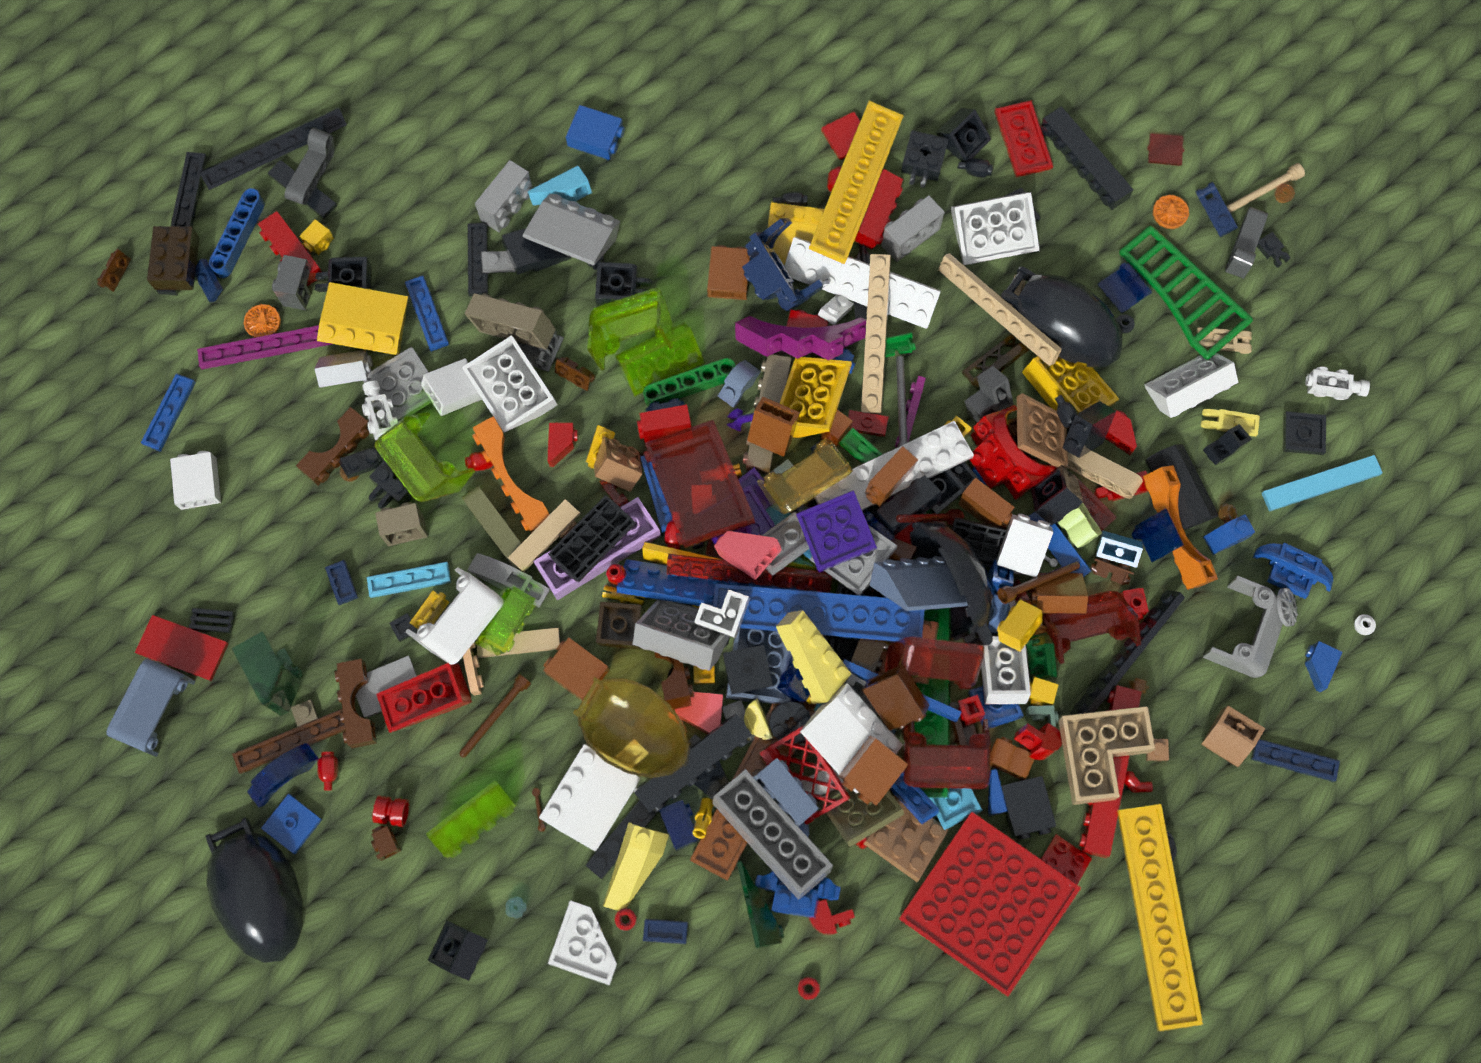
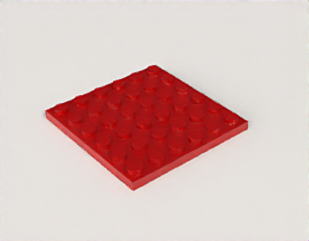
(989, 903)

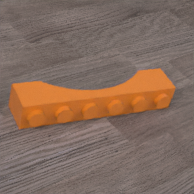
(492, 440)
(1164, 490)

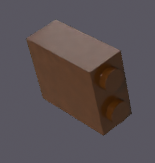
(896, 698)

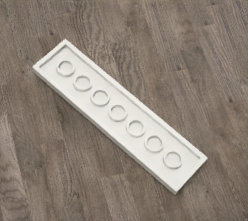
(907, 298)
(935, 454)

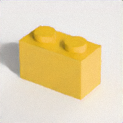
(1019, 625)

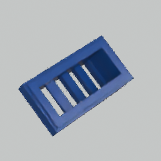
(996, 799)

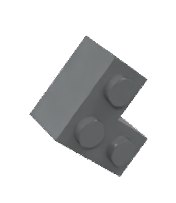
(291, 282)
(992, 397)

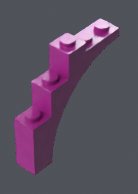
(797, 341)

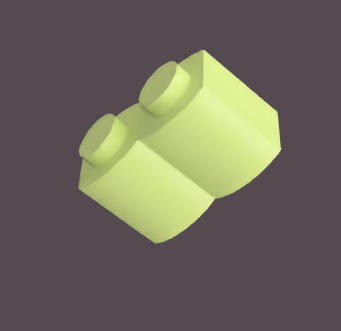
(1080, 526)

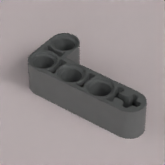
(311, 167)
(1246, 243)

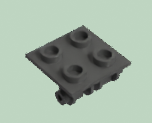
(541, 357)

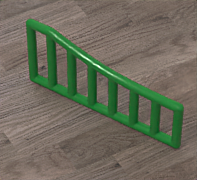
(1204, 281)

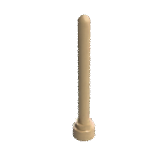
(1294, 173)

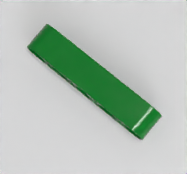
(695, 375)

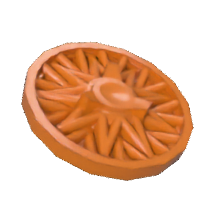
(1170, 211)
(262, 321)

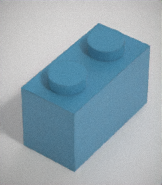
(1119, 548)

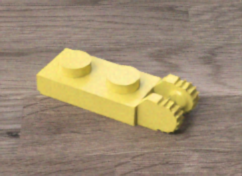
(1229, 419)

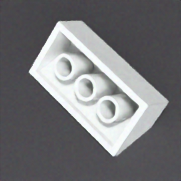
(1191, 384)

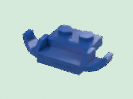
(1294, 568)
(787, 903)

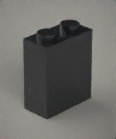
(1089, 429)
(1028, 808)

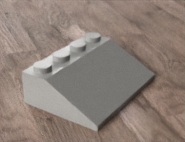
(572, 229)
(671, 632)

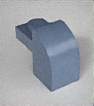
(738, 380)

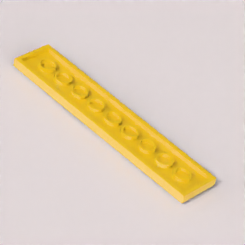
(856, 183)
(1159, 918)

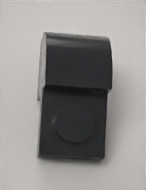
(1227, 445)

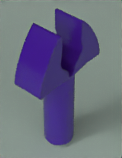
(740, 419)

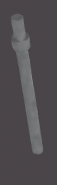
(901, 401)

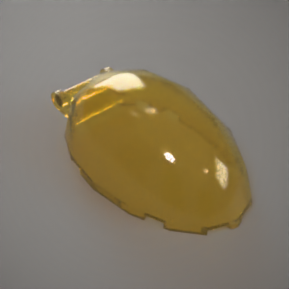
(633, 728)

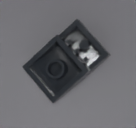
(528, 254)
(952, 484)

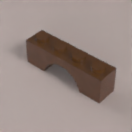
(320, 465)
(351, 678)
(675, 687)

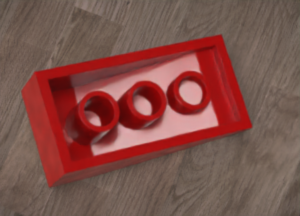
(424, 697)

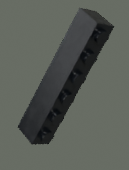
(1086, 158)
(702, 758)

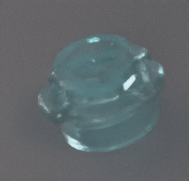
(517, 901)

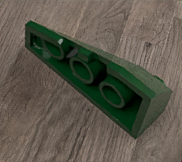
(762, 921)

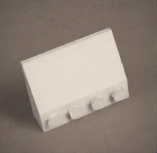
(995, 228)
(509, 385)
(843, 727)
(589, 799)

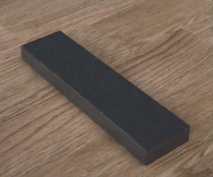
(318, 200)
(476, 244)

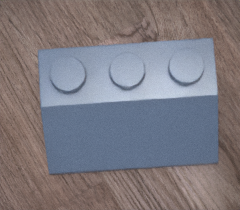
(786, 791)

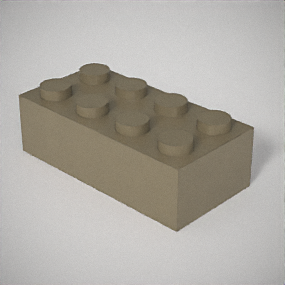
(507, 319)

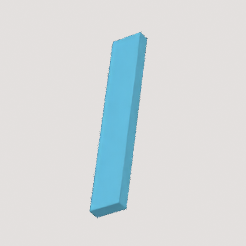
(1321, 483)

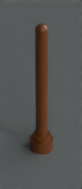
(1008, 593)
(519, 685)

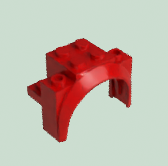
(1001, 460)

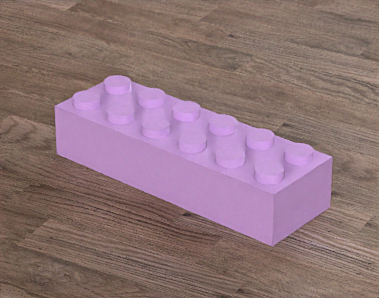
(643, 531)

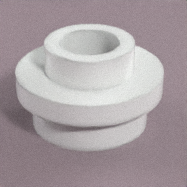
(1358, 624)

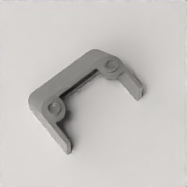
(1254, 658)

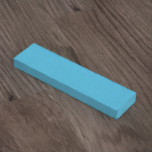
(408, 579)

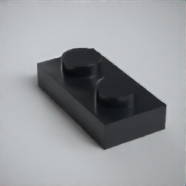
(361, 462)

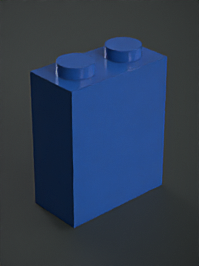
(595, 132)

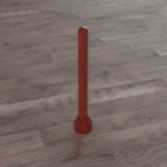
(938, 517)

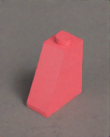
(748, 551)
(704, 713)

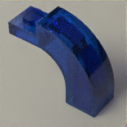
(280, 772)

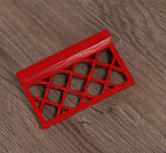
(771, 753)

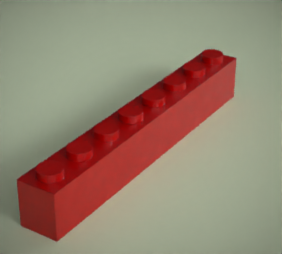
(1103, 816)

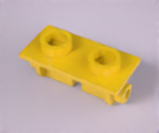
(600, 433)
(430, 610)

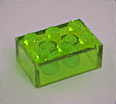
(508, 621)

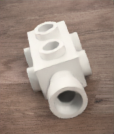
(1328, 380)
(375, 401)

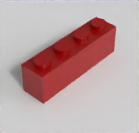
(879, 209)
(285, 242)

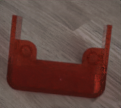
(1105, 614)
(937, 659)
(946, 764)

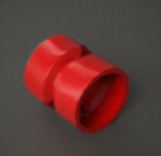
(390, 811)

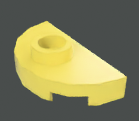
(756, 721)

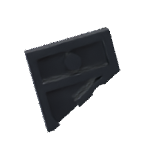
(713, 781)

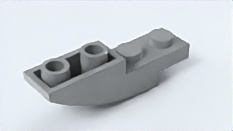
(505, 576)

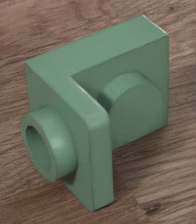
(1039, 713)

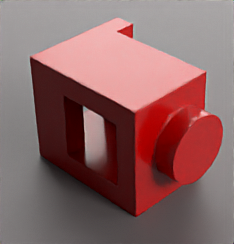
(971, 710)

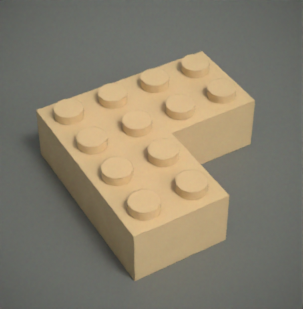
(1091, 744)

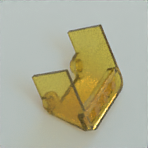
(806, 479)

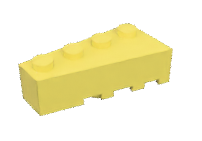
(813, 656)

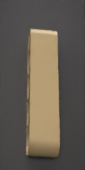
(1106, 473)

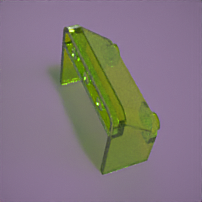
(628, 319)
(415, 464)

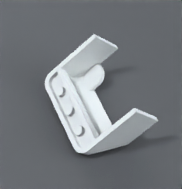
(461, 620)

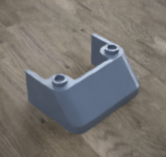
(145, 705)

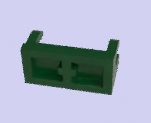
(1041, 656)

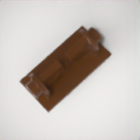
(115, 269)
(568, 369)
(1119, 572)

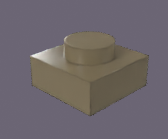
(304, 712)

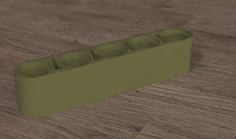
(492, 522)

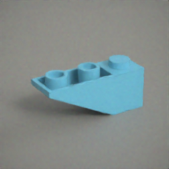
(569, 185)

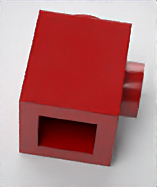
(1137, 600)

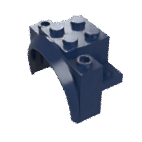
(769, 273)

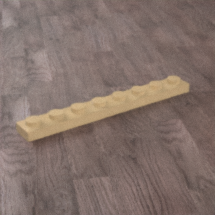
(1000, 309)
(876, 333)

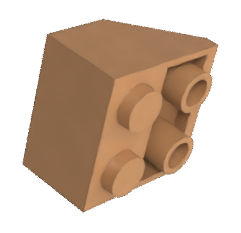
(618, 464)
(1232, 736)

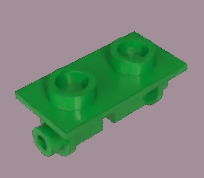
(900, 343)

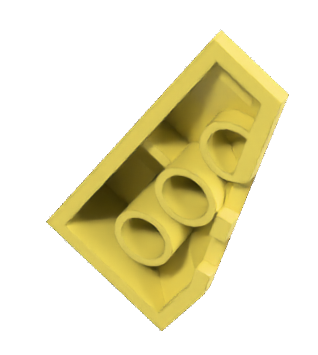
(636, 860)

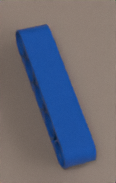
(238, 241)

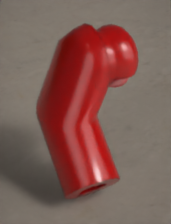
(1135, 785)

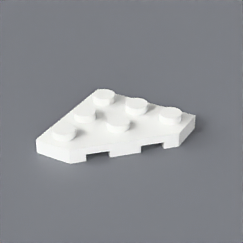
(583, 946)

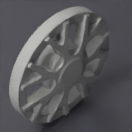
(1287, 607)

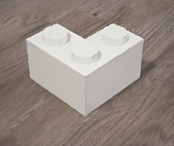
(726, 619)

